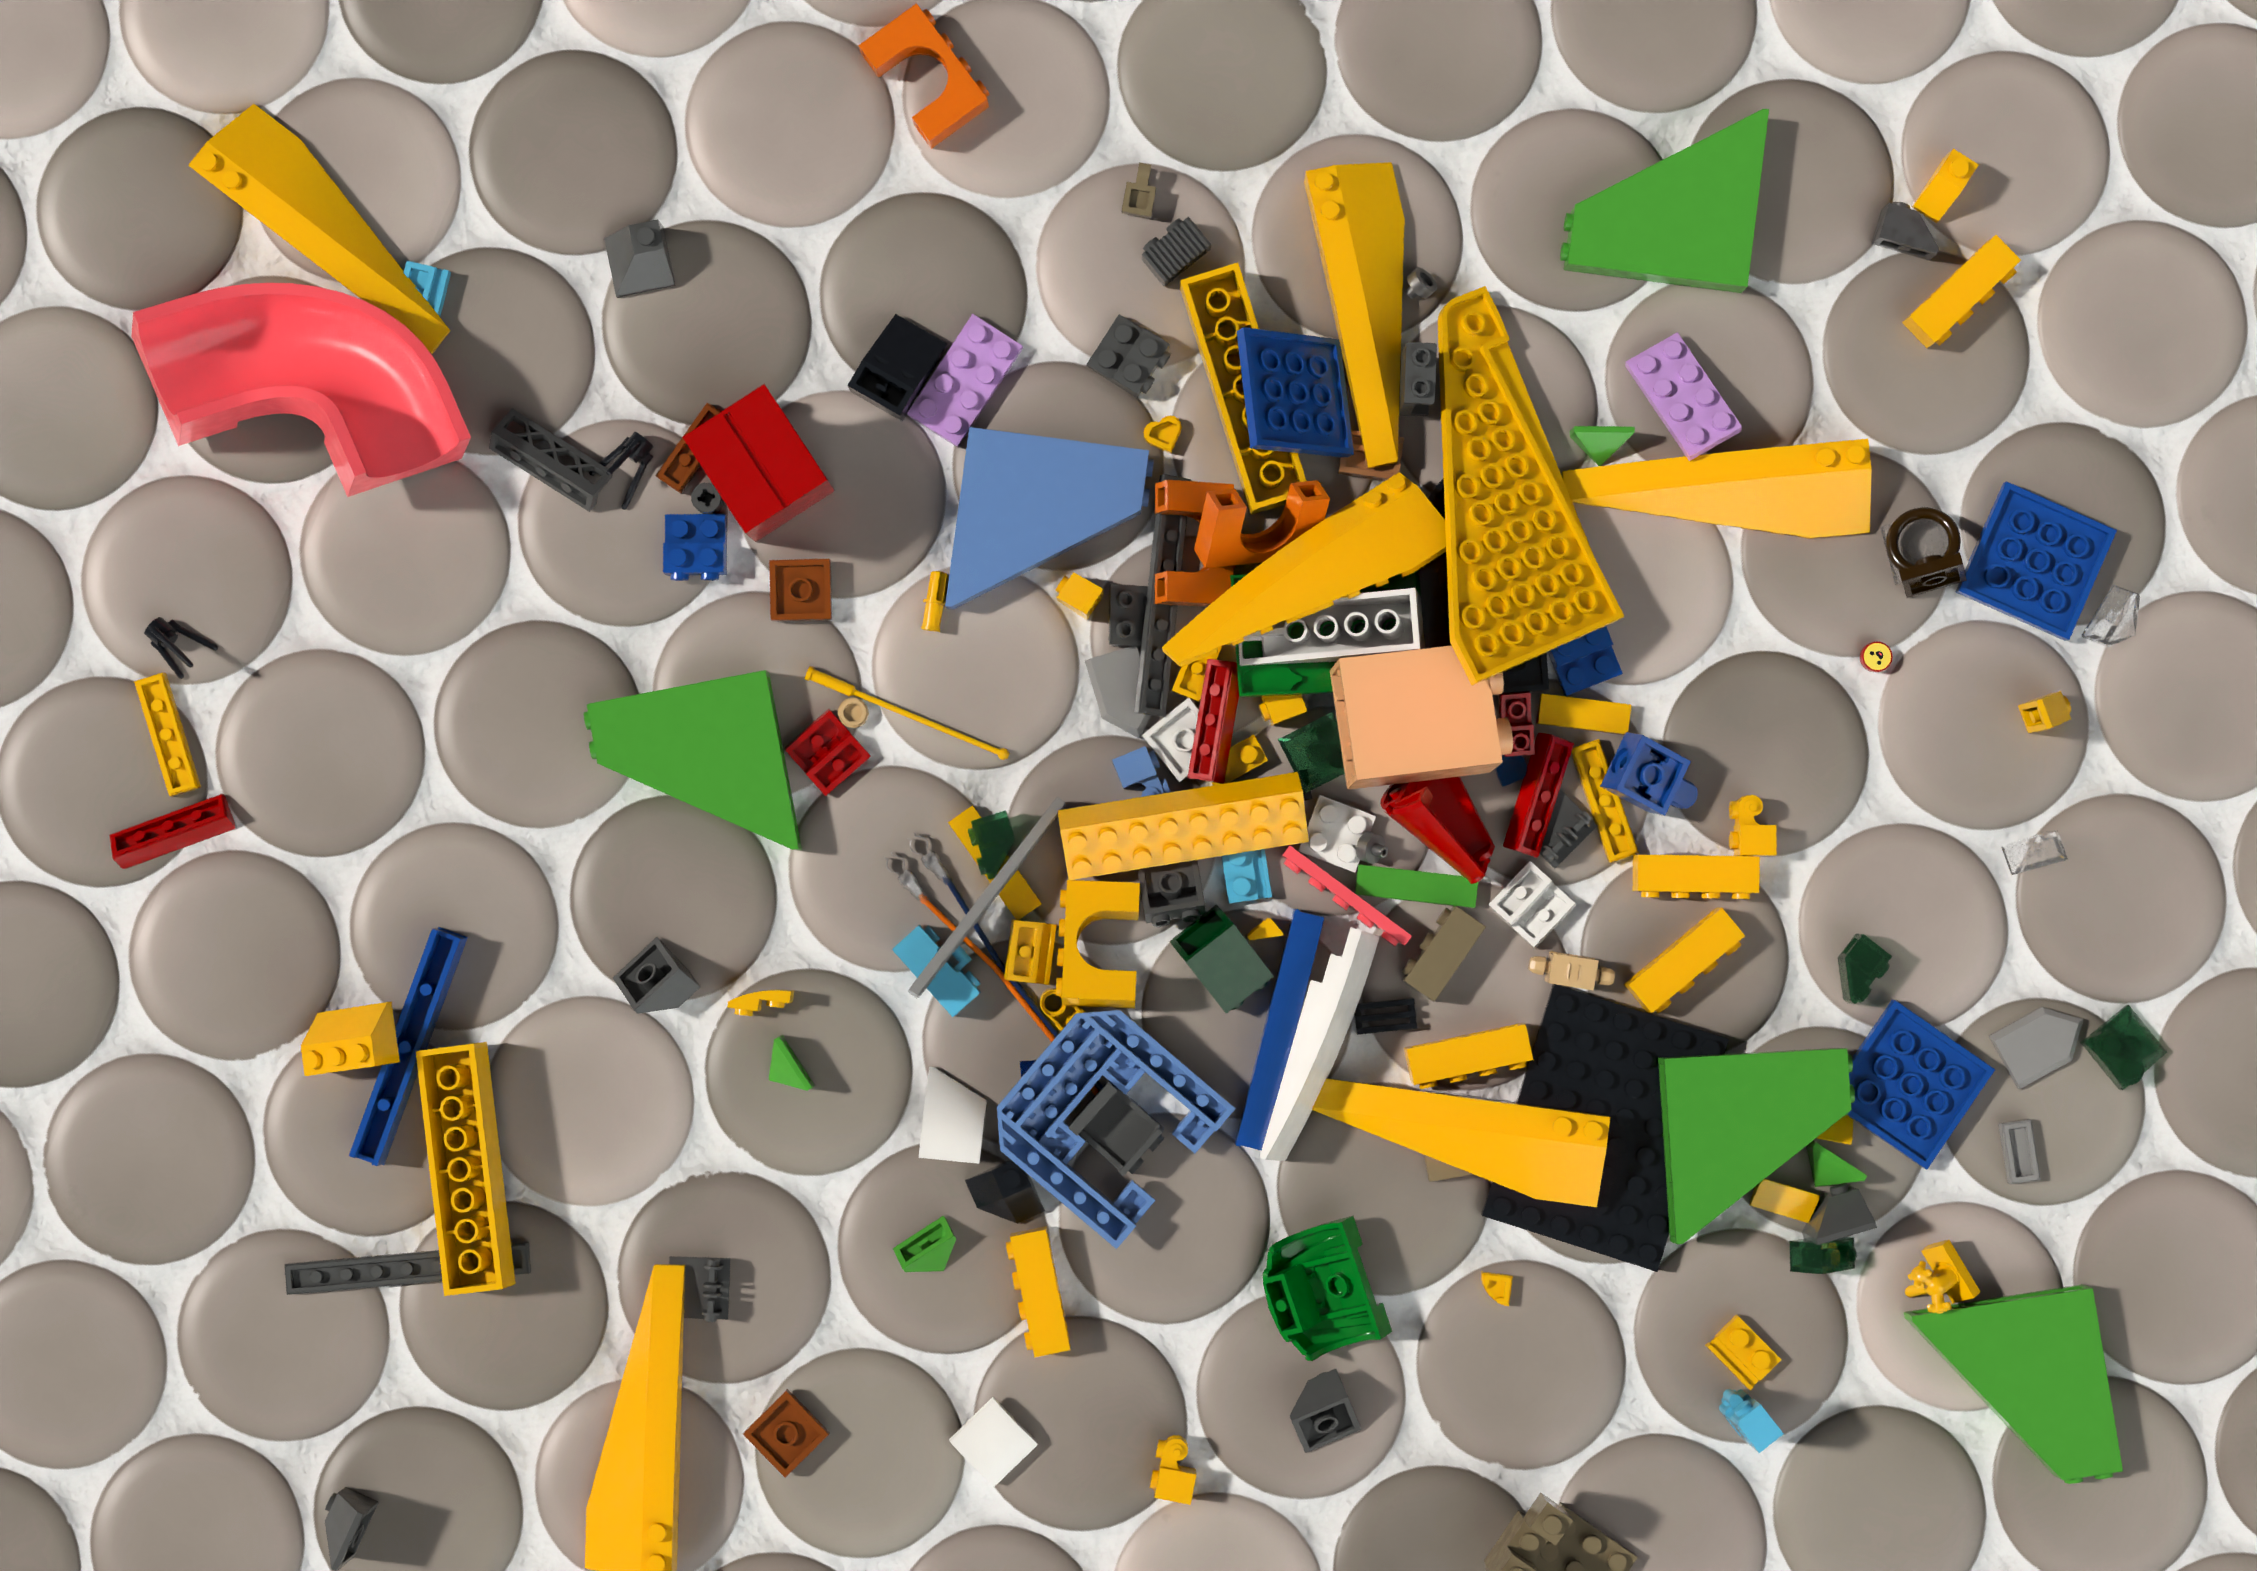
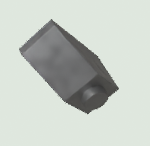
(1904, 232)

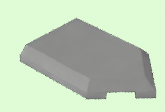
(1115, 687)
(2037, 1044)

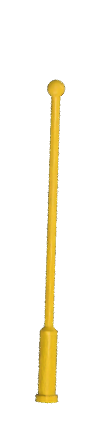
(850, 690)

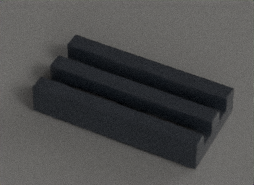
(1411, 1013)

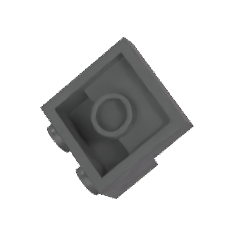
(1129, 356)
(1172, 893)

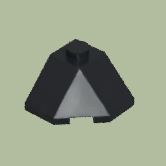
(1005, 1192)

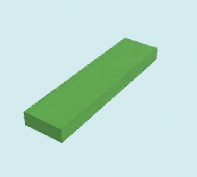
(1415, 886)

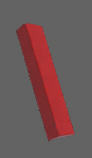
(1215, 722)
(1538, 795)
(171, 831)

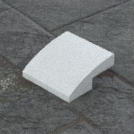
(1532, 904)
(993, 1441)

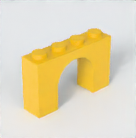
(1085, 904)

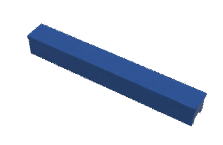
(1279, 1027)
(413, 1034)

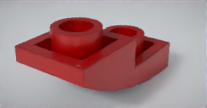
(1517, 708)

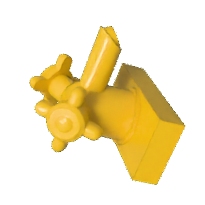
(1947, 1277)

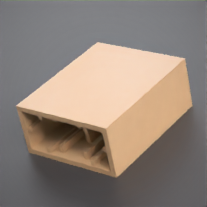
(1415, 718)

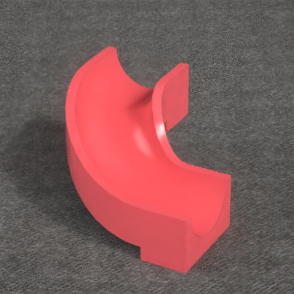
(305, 355)

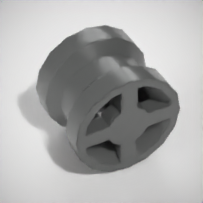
(709, 503)

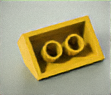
(350, 1039)

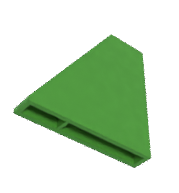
(1679, 218)
(706, 746)
(1739, 1121)
(2038, 1370)

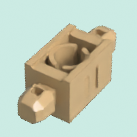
(1571, 970)

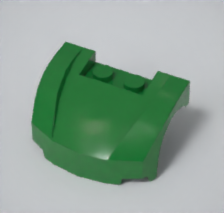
(1322, 1290)

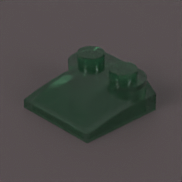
(1315, 752)
(2124, 1048)

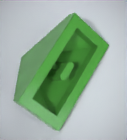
(1600, 441)
(787, 1068)
(1829, 1168)
(927, 1249)

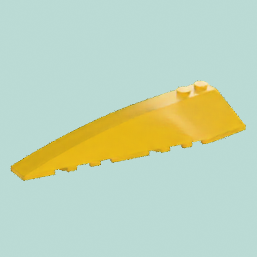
(292, 194)
(1362, 257)
(1777, 490)
(1358, 546)
(1516, 1145)
(637, 1479)

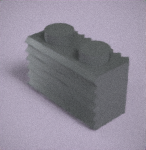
(1175, 250)

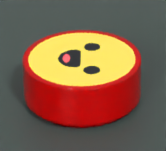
(1876, 656)

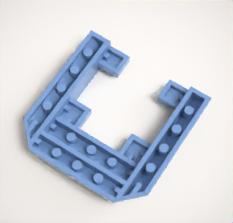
(1035, 1111)

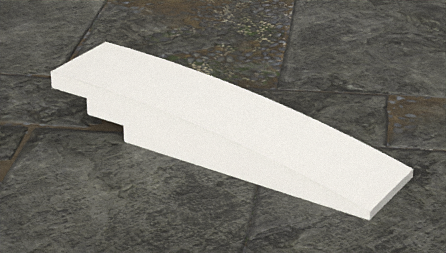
(1318, 1040)

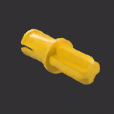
(935, 601)

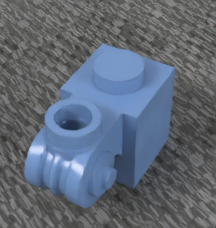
(1139, 768)

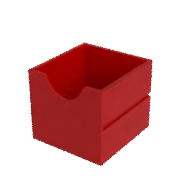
(758, 463)

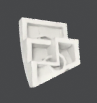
(951, 1120)

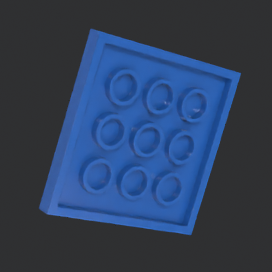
(1294, 393)
(2036, 561)
(1913, 1084)

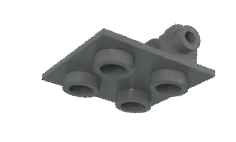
(1126, 614)
(1565, 830)
(705, 1287)

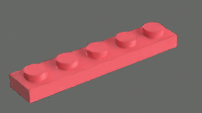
(1345, 897)

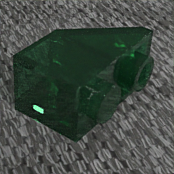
(995, 840)
(1859, 966)
(1822, 1258)

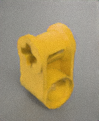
(1061, 1015)

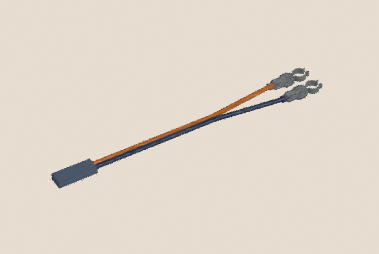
(910, 882)

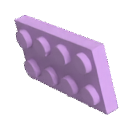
(965, 380)
(1683, 396)

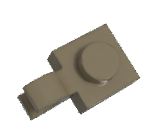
(1139, 196)

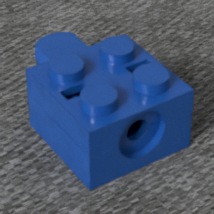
(1649, 778)

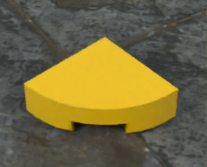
(1497, 1286)

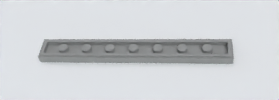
(986, 898)

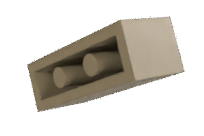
(1442, 952)

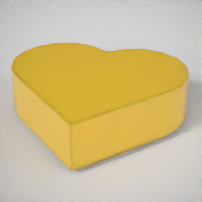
(1163, 433)

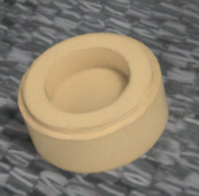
(853, 712)

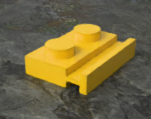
(1030, 952)
(1743, 1352)

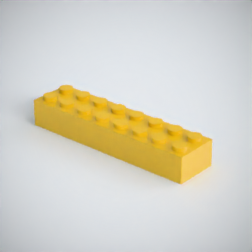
(1217, 310)
(1183, 826)
(465, 1169)

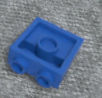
(695, 546)
(1585, 661)

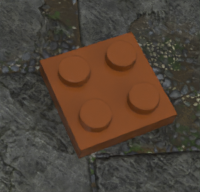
(800, 590)
(786, 1433)

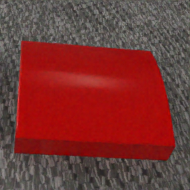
(827, 752)

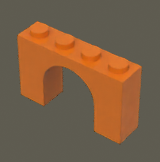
(915, 35)
(1223, 514)
(1189, 588)

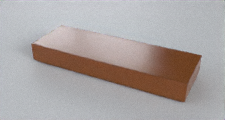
(681, 463)

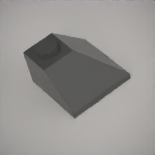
(639, 258)
(655, 980)
(1838, 1215)
(1323, 1412)
(346, 1524)

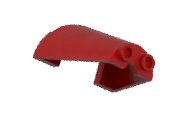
(1444, 821)

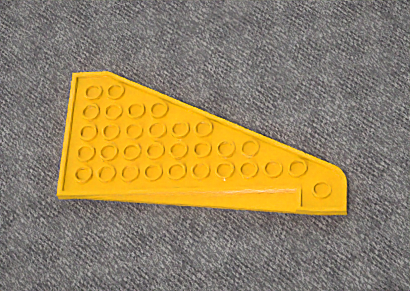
(1513, 539)

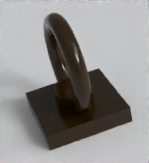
(1931, 571)

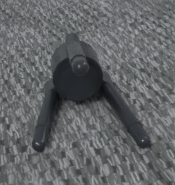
(633, 448)
(164, 636)

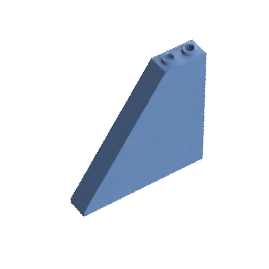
(1034, 501)

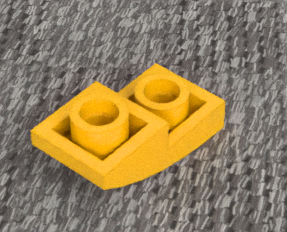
(752, 1002)

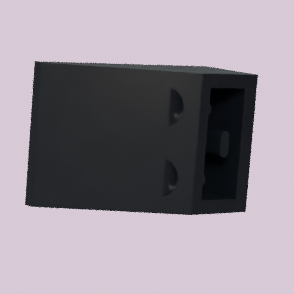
(897, 367)

